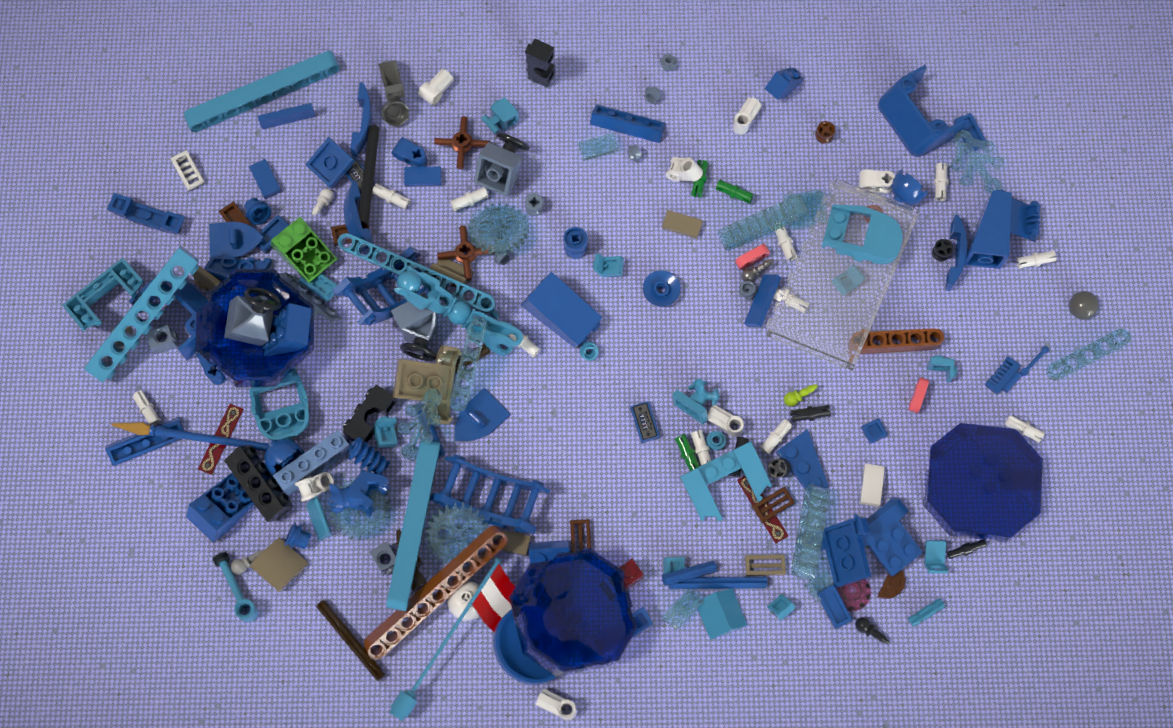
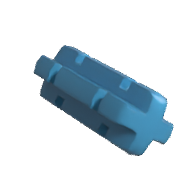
(926, 612)

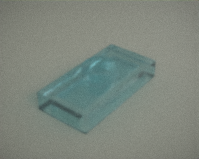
(598, 146)
(682, 609)

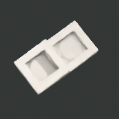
(872, 485)

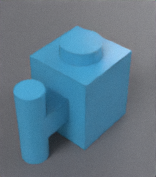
(502, 114)

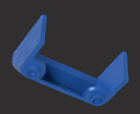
(908, 121)
(193, 302)

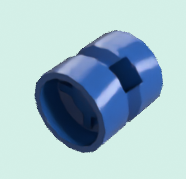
(575, 242)

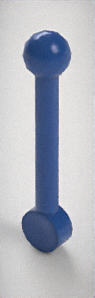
(1024, 371)

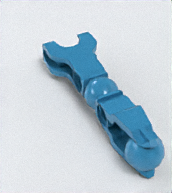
(457, 311)

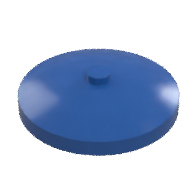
(510, 654)

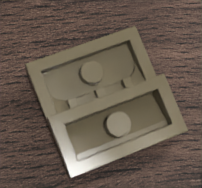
(279, 564)

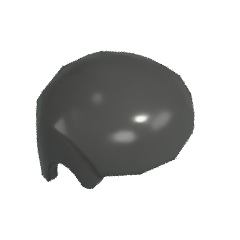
(395, 112)
(1083, 305)

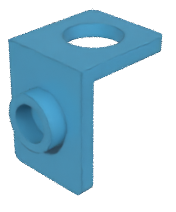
(935, 556)

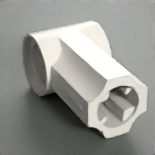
(433, 90)
(746, 115)
(724, 419)
(554, 704)

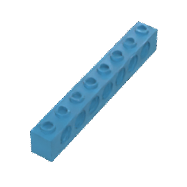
(96, 365)

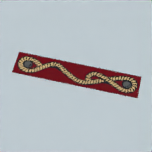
(224, 430)
(773, 524)

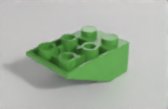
(303, 250)

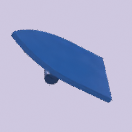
(232, 239)
(480, 417)

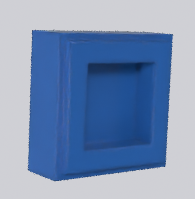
(874, 431)

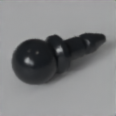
(864, 625)

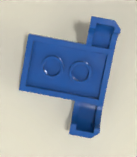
(889, 538)
(846, 550)

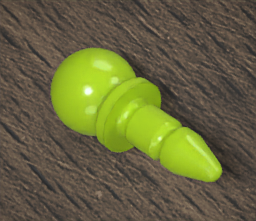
(792, 398)

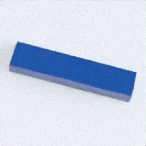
(627, 123)
(138, 445)

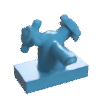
(694, 404)

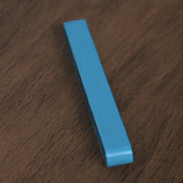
(261, 91)
(393, 259)
(413, 526)

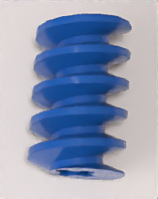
(367, 456)

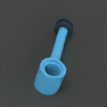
(221, 560)

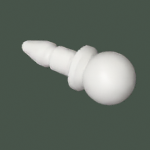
(323, 200)

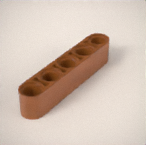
(904, 338)

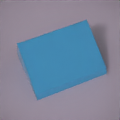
(721, 614)

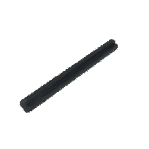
(368, 174)

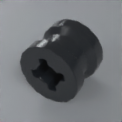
(942, 245)
(775, 467)

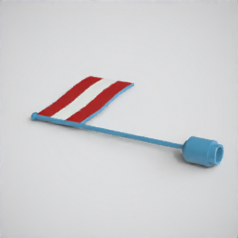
(490, 603)

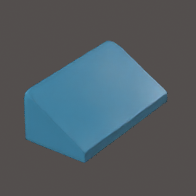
(318, 518)

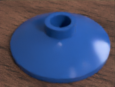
(663, 280)

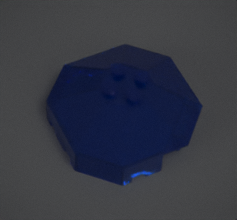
(239, 361)
(983, 482)
(573, 612)

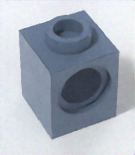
(156, 334)
(381, 551)

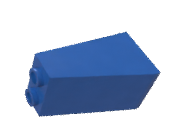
(991, 237)
(562, 310)

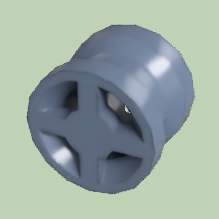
(534, 209)

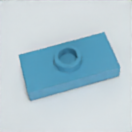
(320, 286)

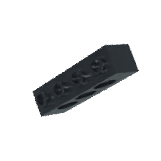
(238, 463)

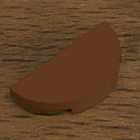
(892, 586)

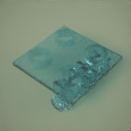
(813, 202)

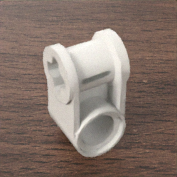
(683, 170)
(875, 180)
(314, 485)

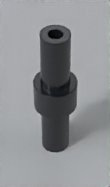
(966, 549)

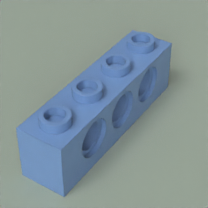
(312, 462)

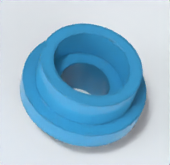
(589, 355)
(716, 446)

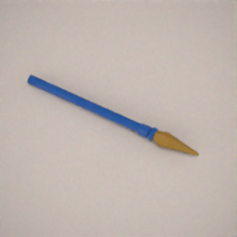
(144, 429)

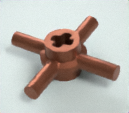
(455, 142)
(459, 255)

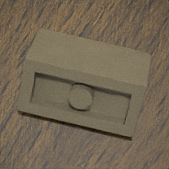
(450, 269)

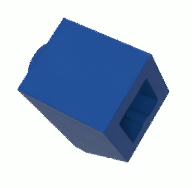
(783, 82)

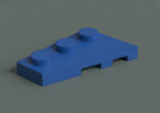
(222, 266)
(804, 460)

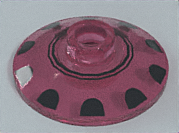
(857, 600)

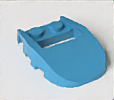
(881, 240)
(286, 421)

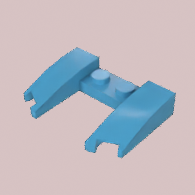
(79, 304)
(698, 478)

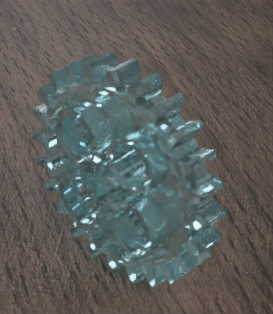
(498, 229)
(446, 520)
(358, 529)

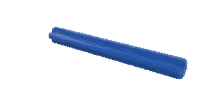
(722, 583)

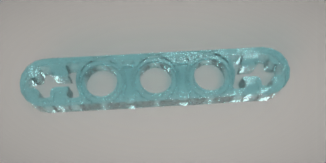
(1082, 361)

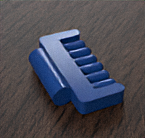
(1008, 379)

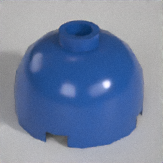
(907, 189)
(281, 453)

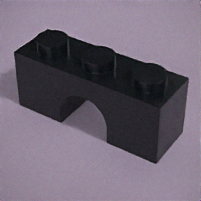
(538, 60)
(377, 401)

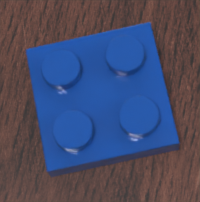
(330, 162)

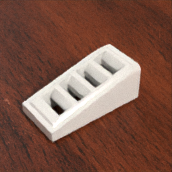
(181, 157)

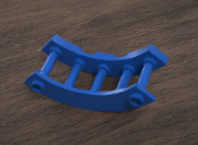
(351, 286)
(521, 525)

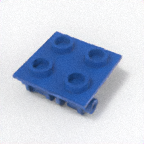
(1025, 219)

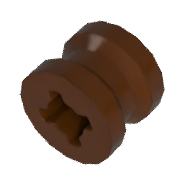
(825, 127)

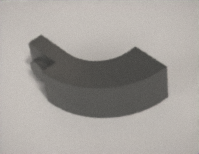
(391, 79)

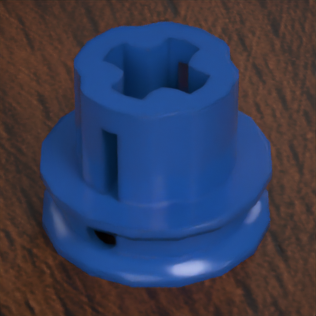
(257, 211)
(297, 537)

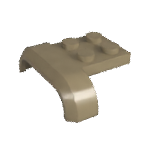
(417, 377)

